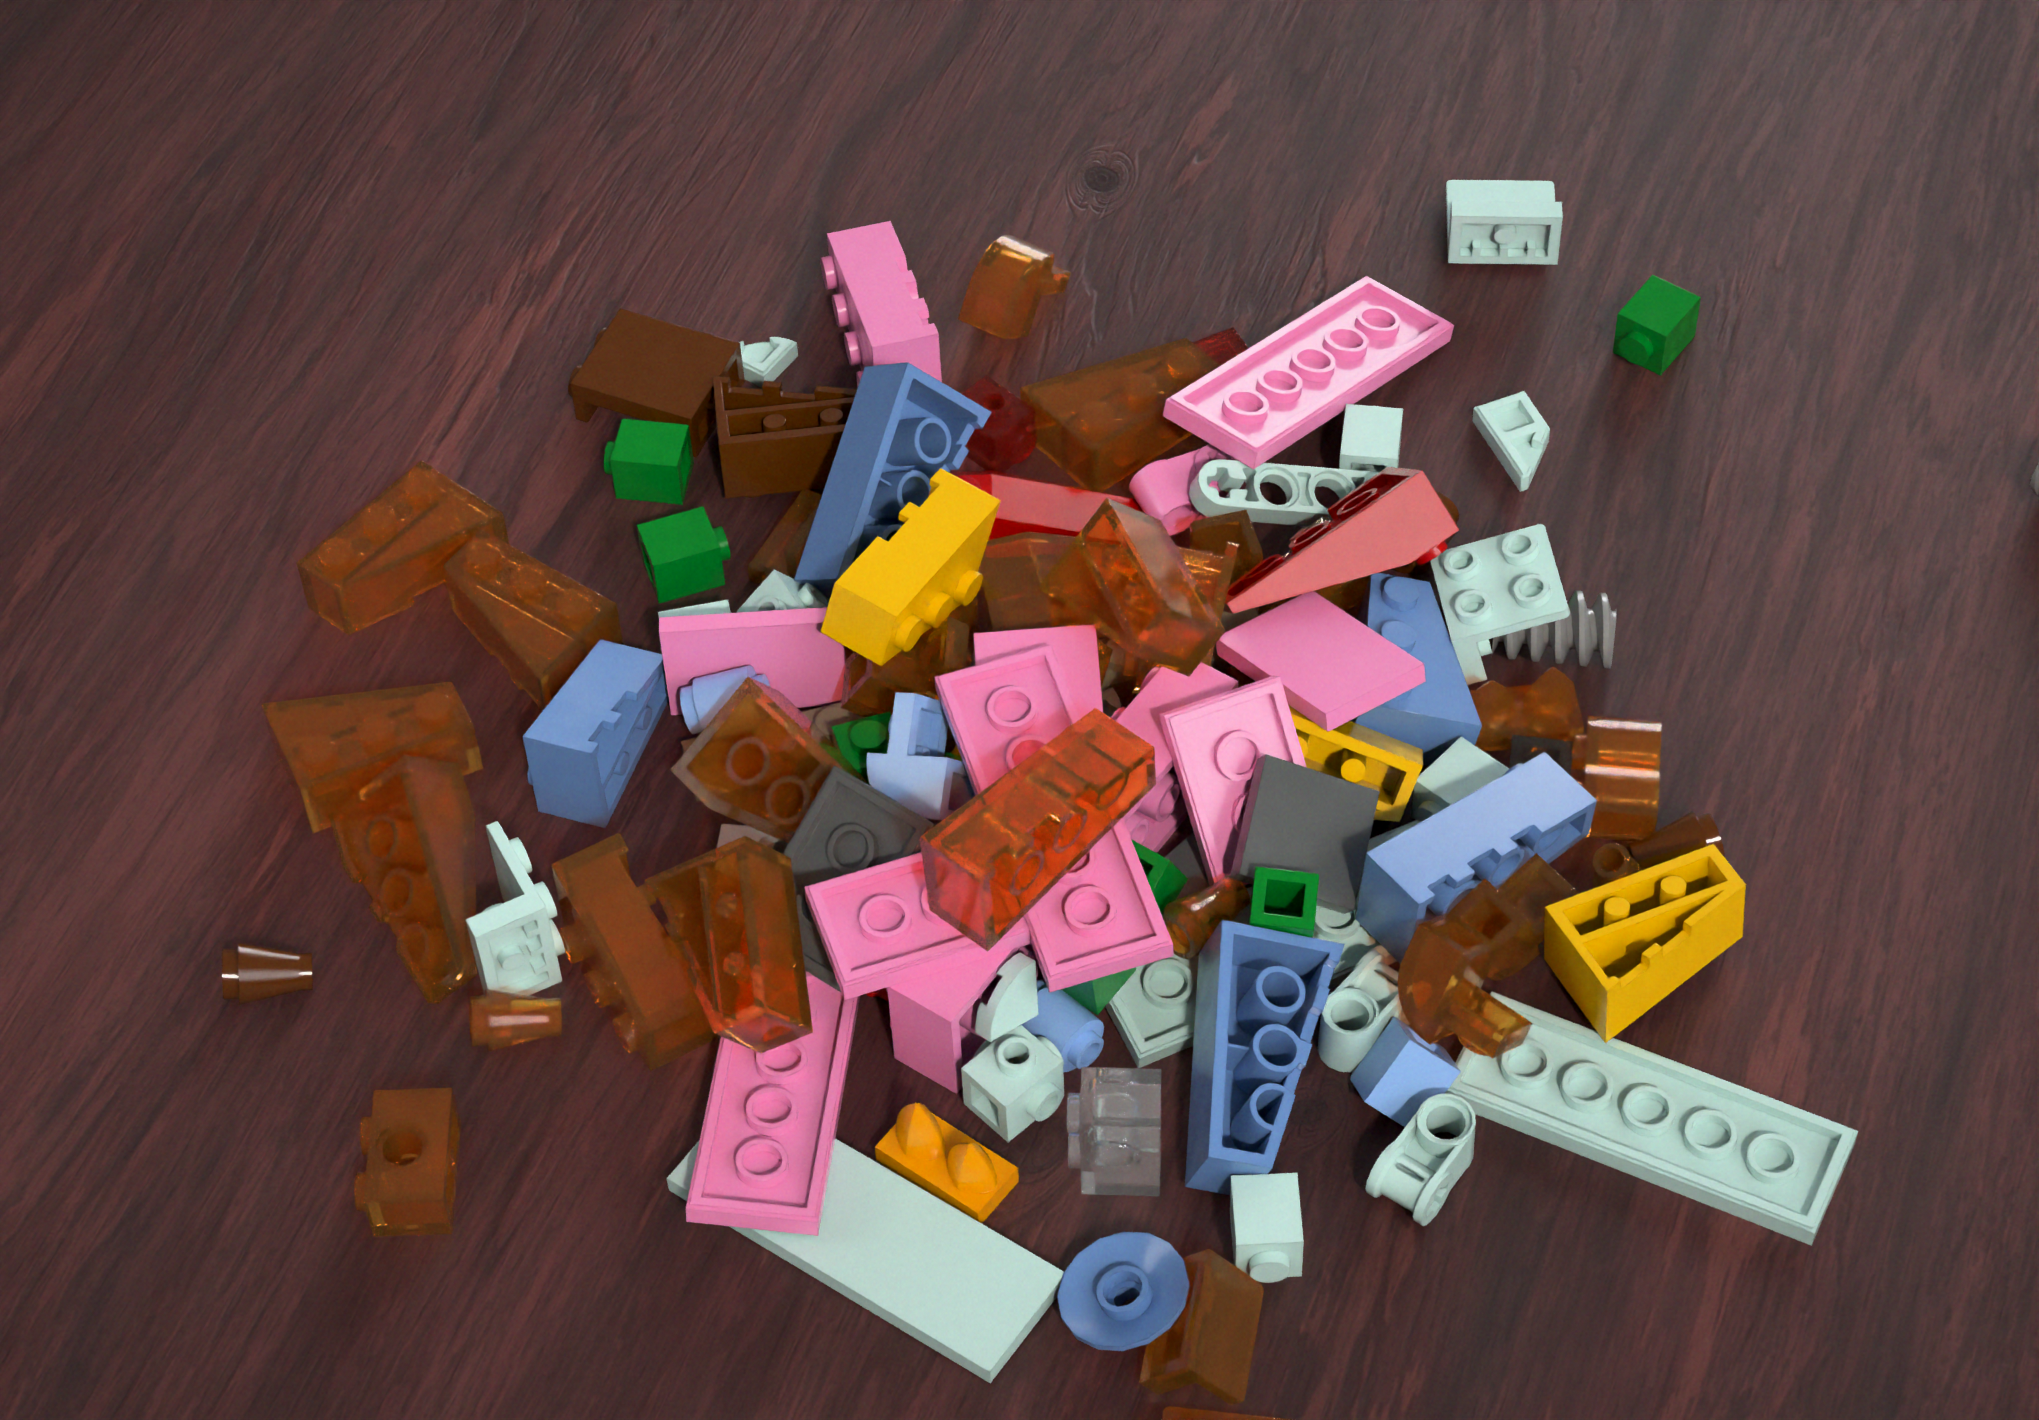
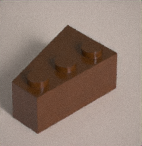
(777, 437)

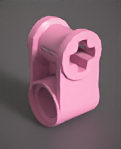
(1165, 486)

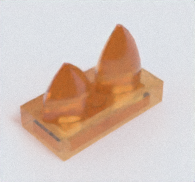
(1536, 710)

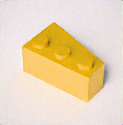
(1364, 759)
(1643, 935)

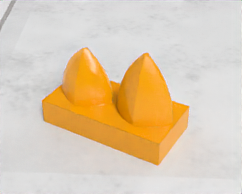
(946, 1162)

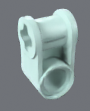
(1359, 1013)
(1421, 1168)

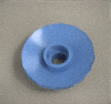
(1116, 1271)

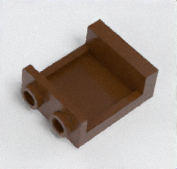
(656, 374)

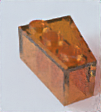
(1111, 414)
(394, 549)
(1136, 589)
(527, 613)
(347, 740)
(742, 941)
(628, 955)

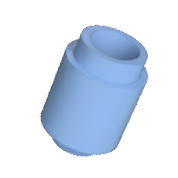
(710, 693)
(1068, 1026)

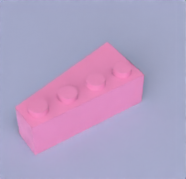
(879, 301)

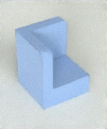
(1403, 1072)

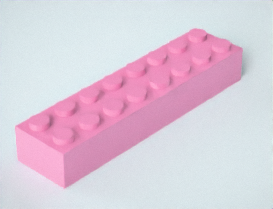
(938, 1012)

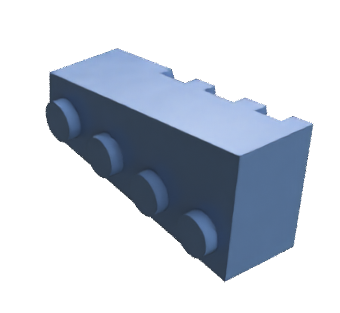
(891, 446)
(1474, 839)
(1250, 1043)

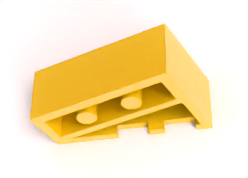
(916, 576)

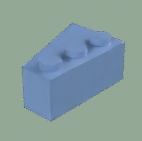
(1438, 709)
(595, 732)

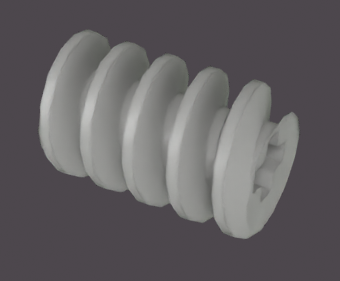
(1582, 630)

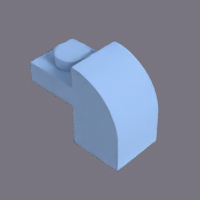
(915, 763)

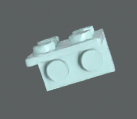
(1502, 222)
(1496, 591)
(516, 939)

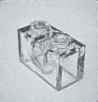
(1116, 1131)

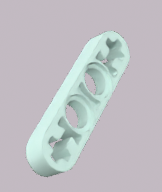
(1295, 480)

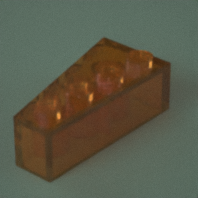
(1033, 826)

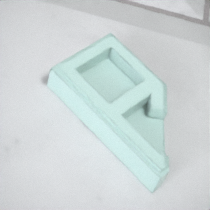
(1514, 435)

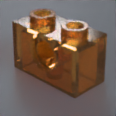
(419, 1194)

